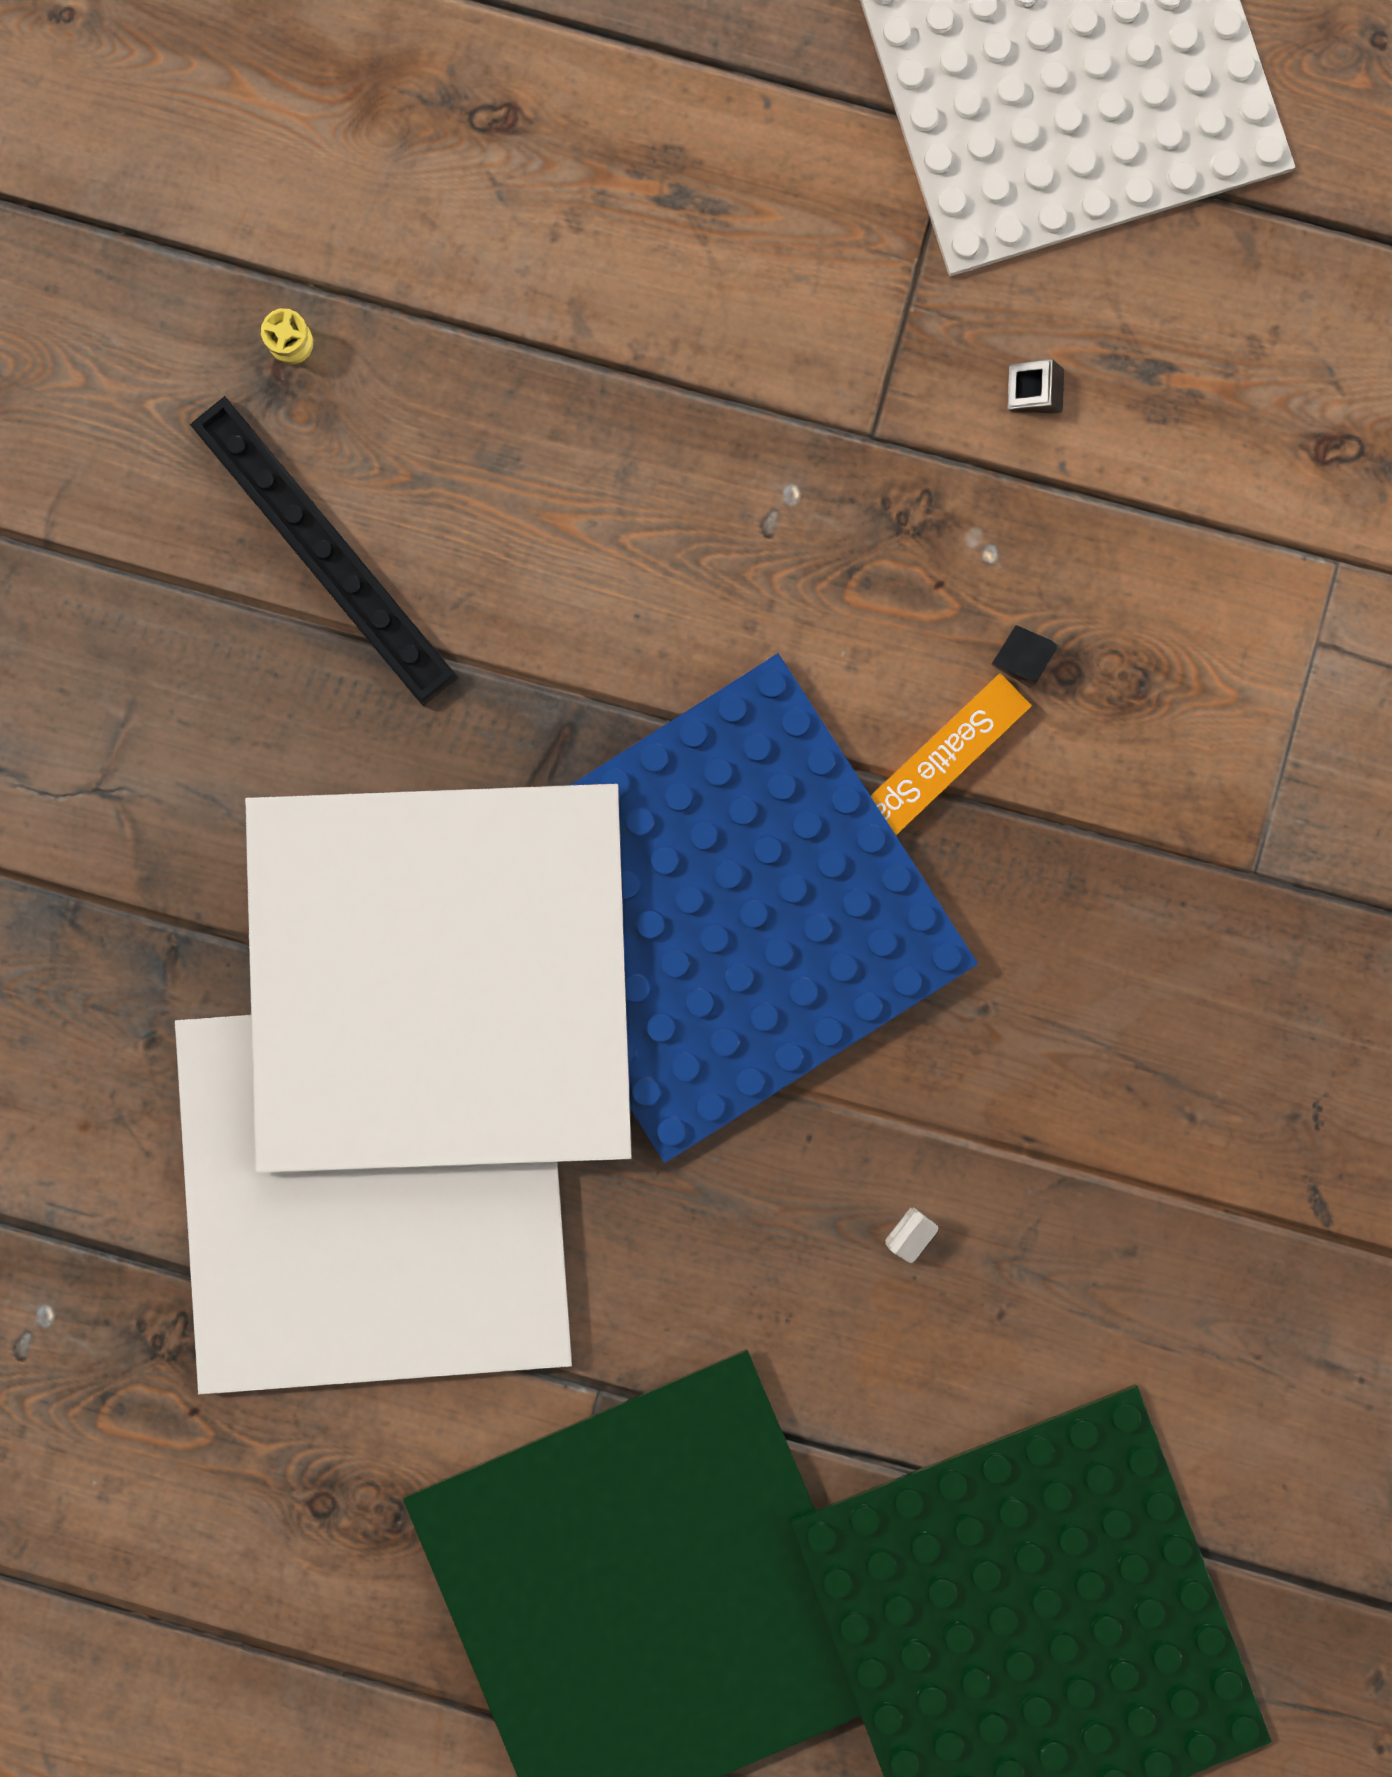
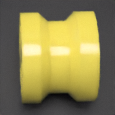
(280, 328)

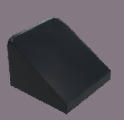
(1036, 387)
(1025, 655)

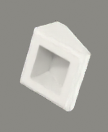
(911, 1235)

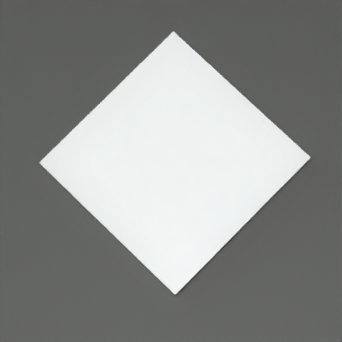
(1071, 113)
(437, 978)
(355, 1266)

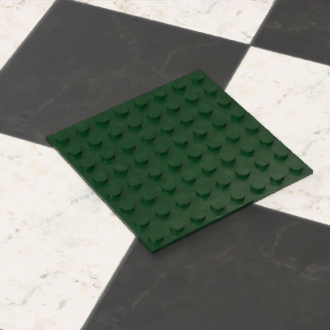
(641, 1587)
(1034, 1610)

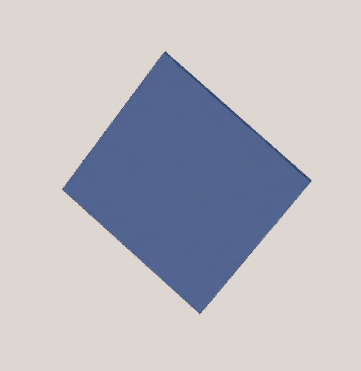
(758, 907)

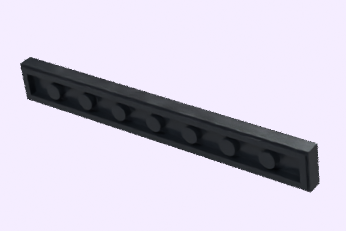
(324, 551)

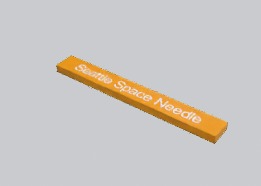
(949, 752)

